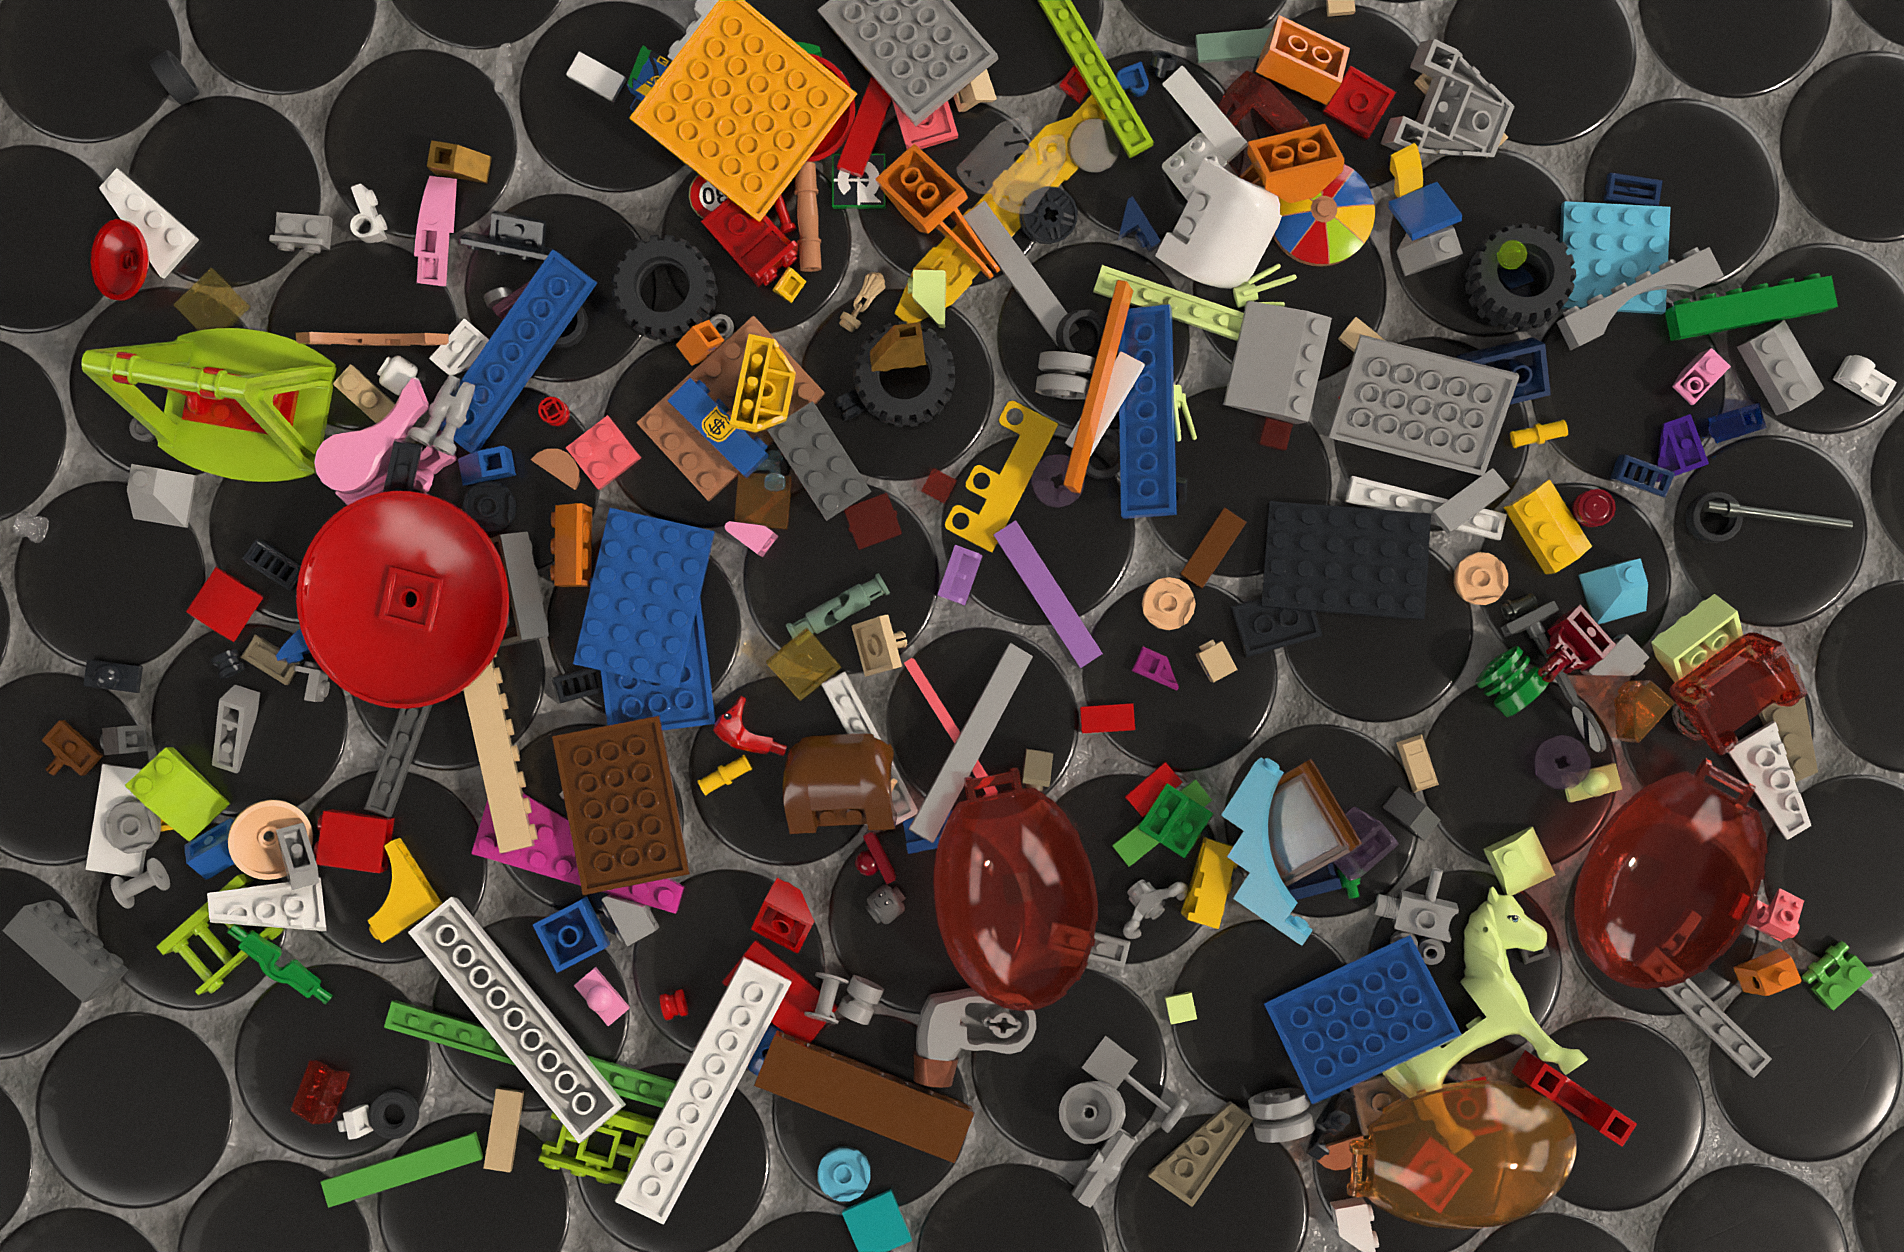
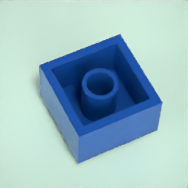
(571, 934)

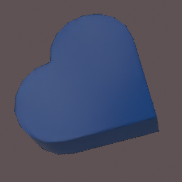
(1133, 79)

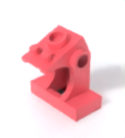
(1779, 918)

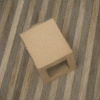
(1215, 660)

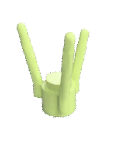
(1248, 292)
(1180, 401)

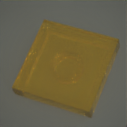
(212, 303)
(803, 664)

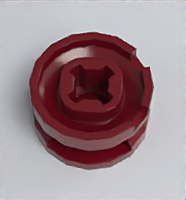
(1593, 508)

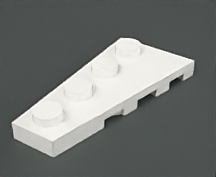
(165, 236)

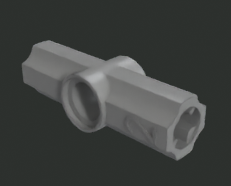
(1103, 1167)

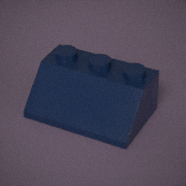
(1522, 357)

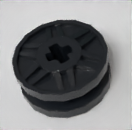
(1062, 222)

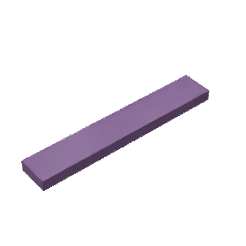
(1047, 594)

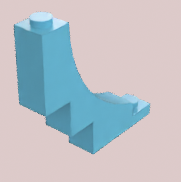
(1263, 888)

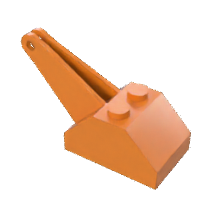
(1294, 163)
(927, 197)

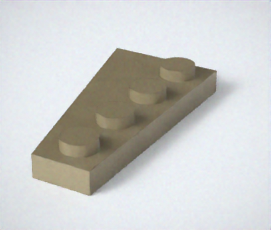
(1200, 1156)

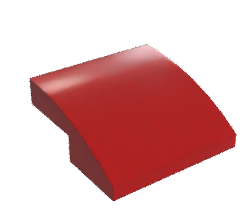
(224, 604)

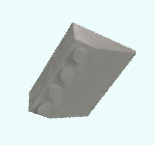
(1277, 362)

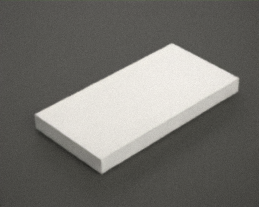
(101, 854)

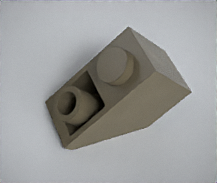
(1037, 769)

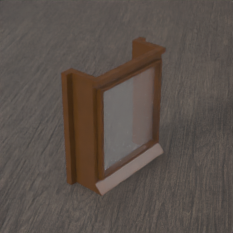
(1306, 824)

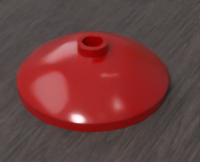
(119, 260)

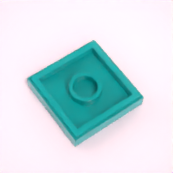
(877, 1224)

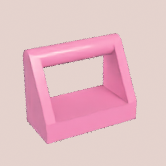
(755, 537)

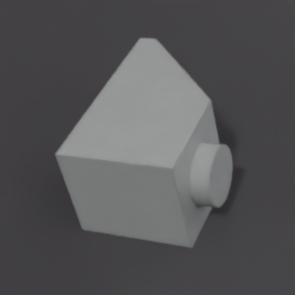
(1622, 660)
(297, 856)

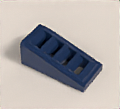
(1620, 468)

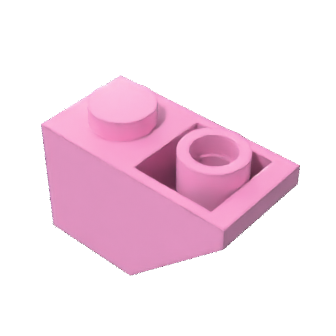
(1700, 375)

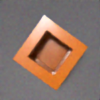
(700, 342)

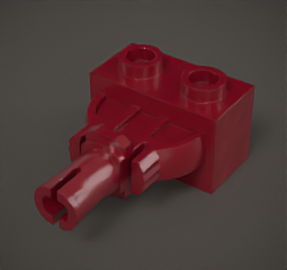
(1576, 643)

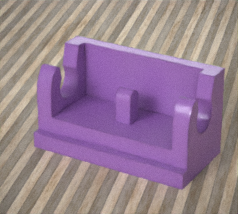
(959, 575)

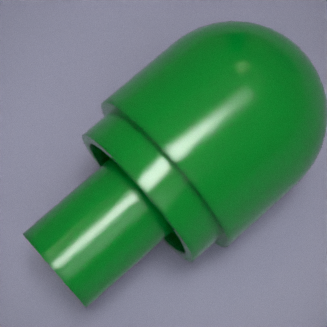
(1351, 886)

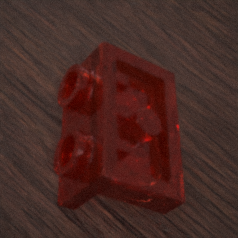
(319, 1093)

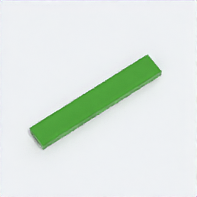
(402, 1169)

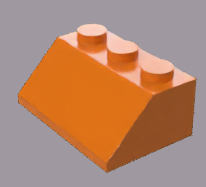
(1303, 60)
(572, 545)

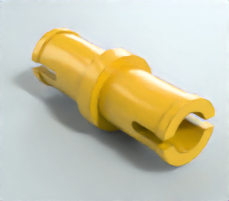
(1538, 433)
(724, 775)

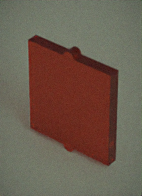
(873, 521)

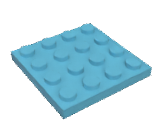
(1614, 247)

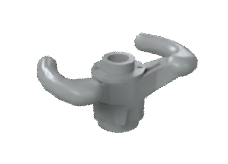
(1149, 903)

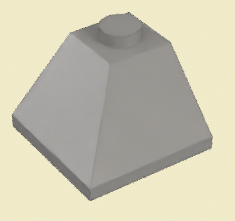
(160, 495)

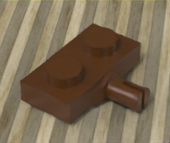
(70, 749)

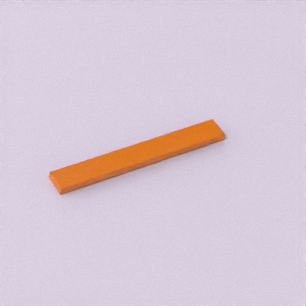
(1098, 386)

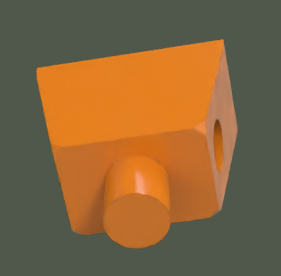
(1773, 973)

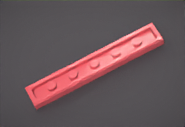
(942, 713)

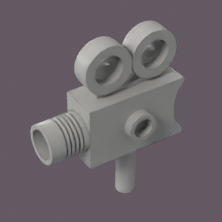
(1420, 916)

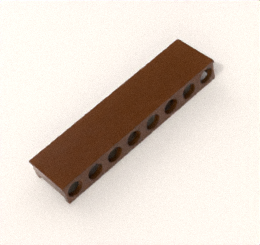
(865, 1096)

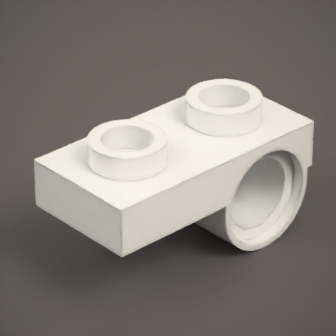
(366, 203)
(1860, 377)

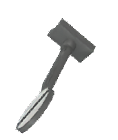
(1582, 716)

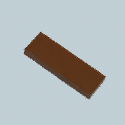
(1213, 548)

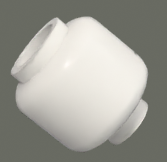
(396, 374)

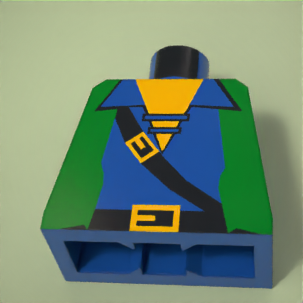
(645, 74)

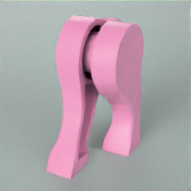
(359, 460)

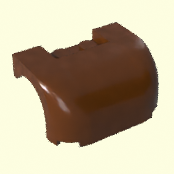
(838, 783)

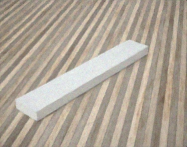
(1388, 497)
(856, 721)

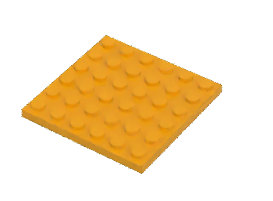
(743, 106)

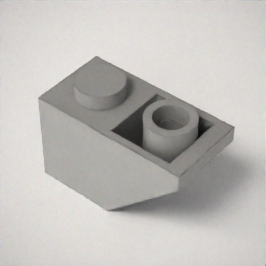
(630, 917)

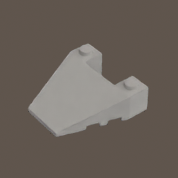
(1459, 111)

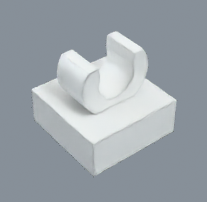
(356, 1122)

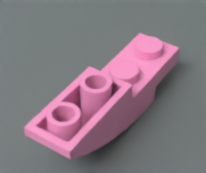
(433, 230)

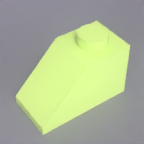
(929, 293)

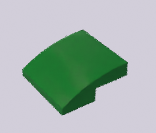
(1176, 821)

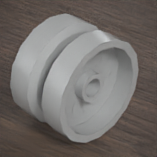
(1065, 375)
(1281, 1115)
(1088, 1127)

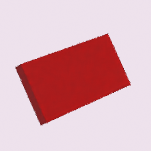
(799, 998)

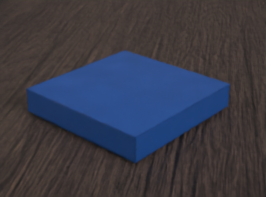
(1425, 211)

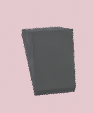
(1411, 813)

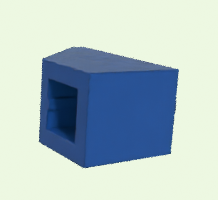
(487, 465)

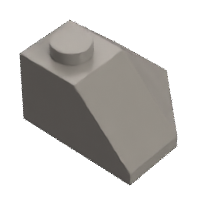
(1428, 250)

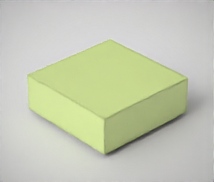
(1180, 1007)

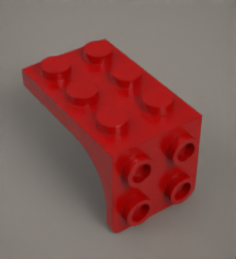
(752, 244)

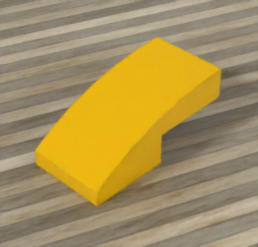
(1407, 170)

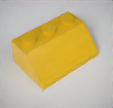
(1548, 527)

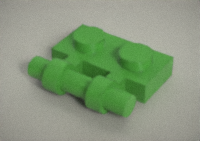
(1840, 981)

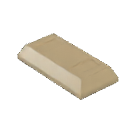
(1417, 763)

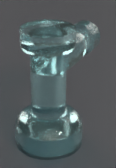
(774, 480)

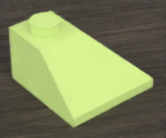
(1519, 861)

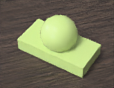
(1598, 782)

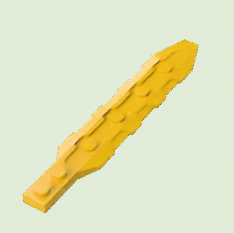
(958, 266)

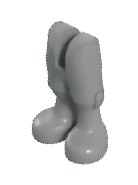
(447, 407)

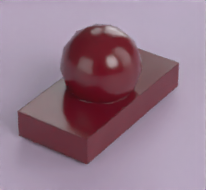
(874, 859)

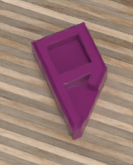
(1155, 668)

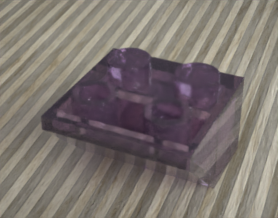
(1375, 844)

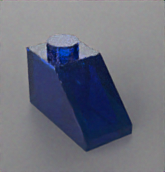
(1736, 423)

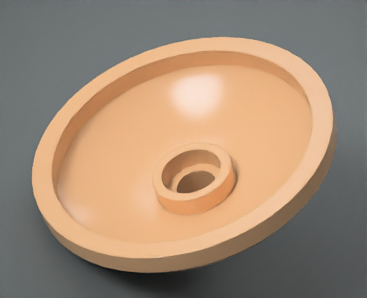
(249, 849)

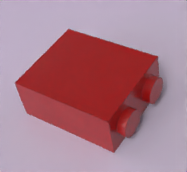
(353, 840)

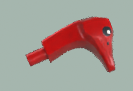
(731, 731)

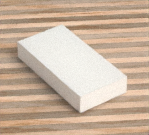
(596, 76)

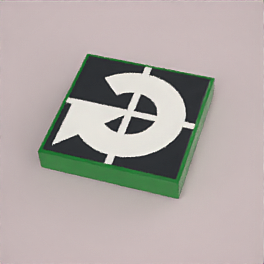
(858, 192)

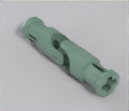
(842, 606)

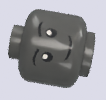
(885, 904)

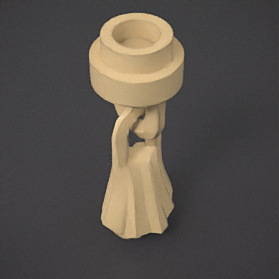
(872, 286)

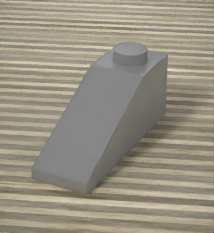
(234, 727)

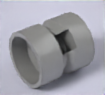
(859, 1001)

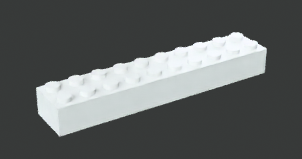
(517, 1019)

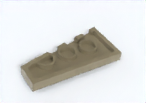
(1795, 735)

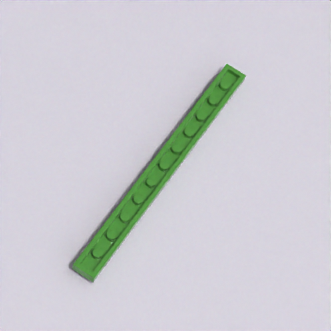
(477, 1040)

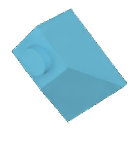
(1615, 590)

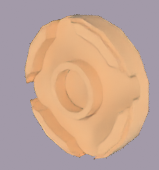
(1480, 578)
(1168, 603)

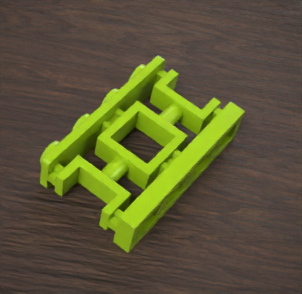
(594, 1164)

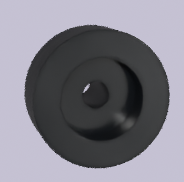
(1163, 61)

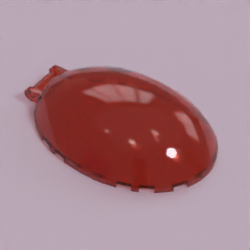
(1671, 879)
(1014, 895)

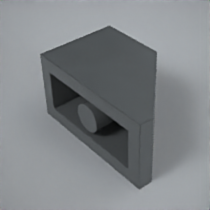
(124, 739)

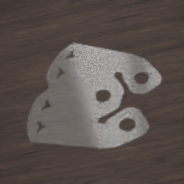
(1004, 176)

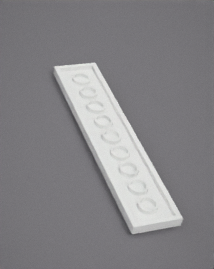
(703, 1091)

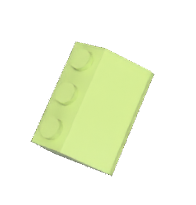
(1697, 637)

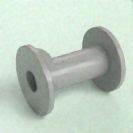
(125, 890)
(826, 998)

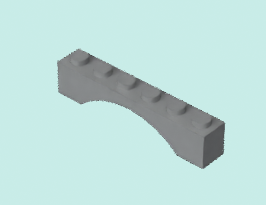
(1686, 275)

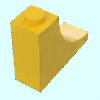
(409, 896)

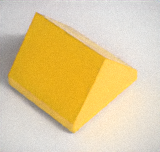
(789, 285)

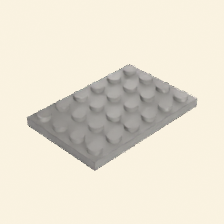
(912, 48)
(1423, 405)

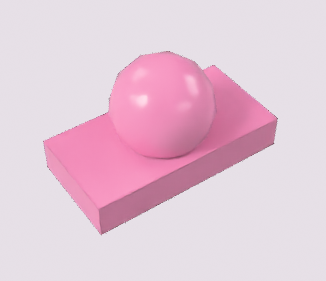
(601, 996)

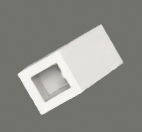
(1353, 1223)

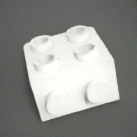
(1186, 161)

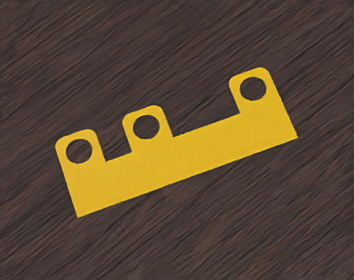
(1009, 486)

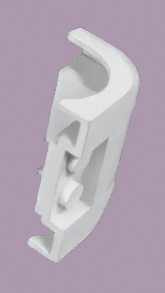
(1221, 229)

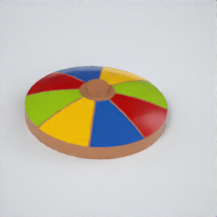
(1330, 225)

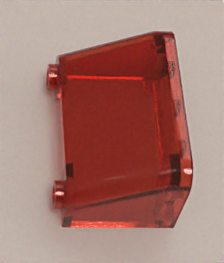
(1737, 687)

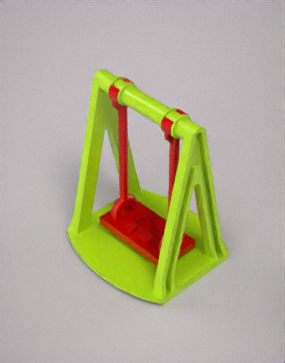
(234, 400)

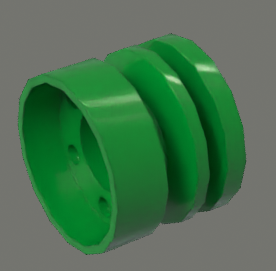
(1508, 677)

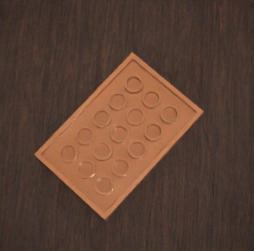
(720, 373)

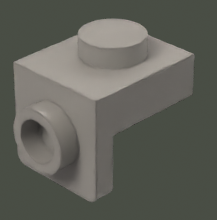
(317, 683)

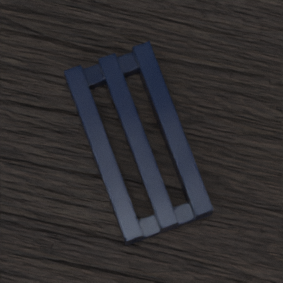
(1610, 188)

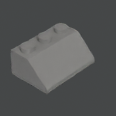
(1780, 368)

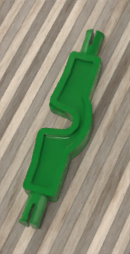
(268, 953)

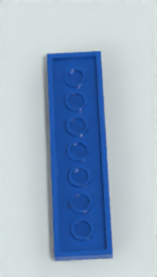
(521, 345)
(1148, 416)

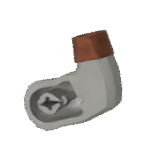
(968, 1023)

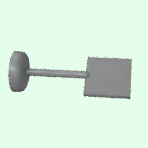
(1112, 1065)

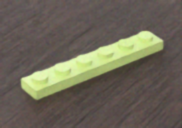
(1185, 307)

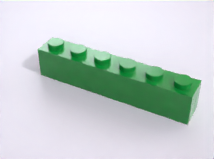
(1750, 308)

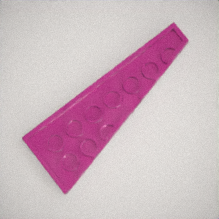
(556, 857)

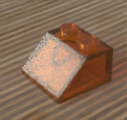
(1639, 709)

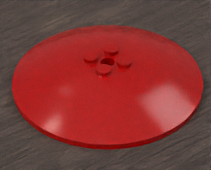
(357, 606)

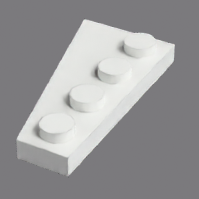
(1765, 765)
(270, 906)

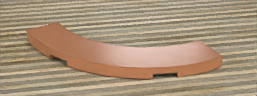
(372, 339)

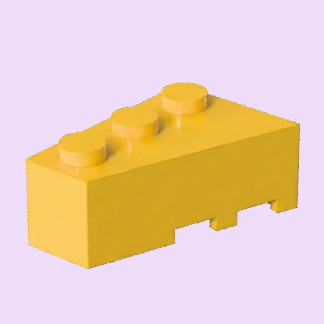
(1209, 884)

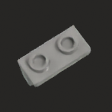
(302, 231)

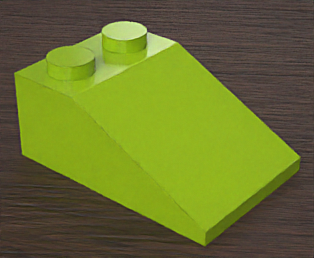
(177, 793)

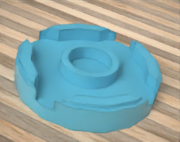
(844, 1173)

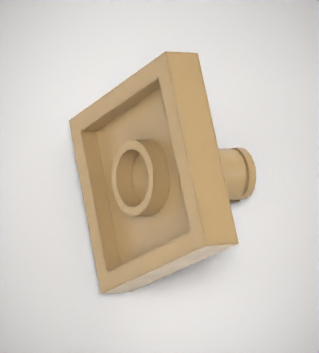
(878, 645)

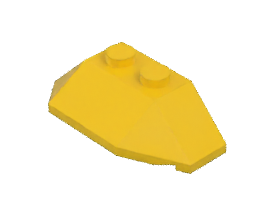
(763, 386)

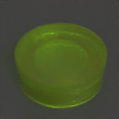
(1512, 254)

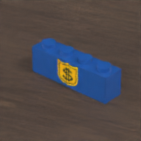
(713, 423)

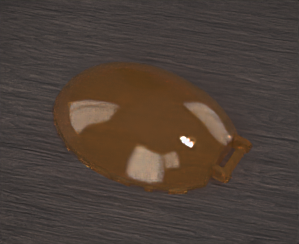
(1465, 1155)

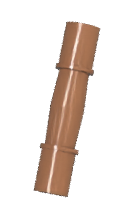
(808, 218)

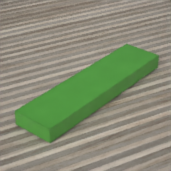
(1138, 843)

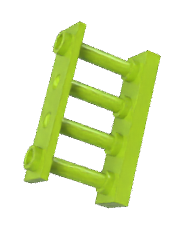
(198, 925)

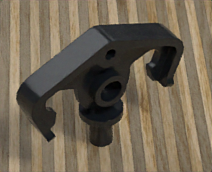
(1330, 1122)

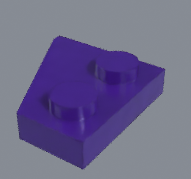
(1680, 447)

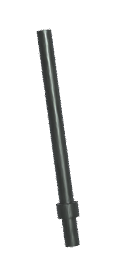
(1733, 509)

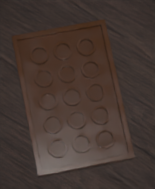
(621, 805)

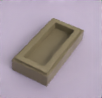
(263, 656)

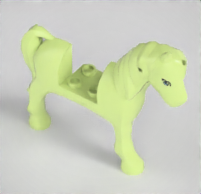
(1488, 980)

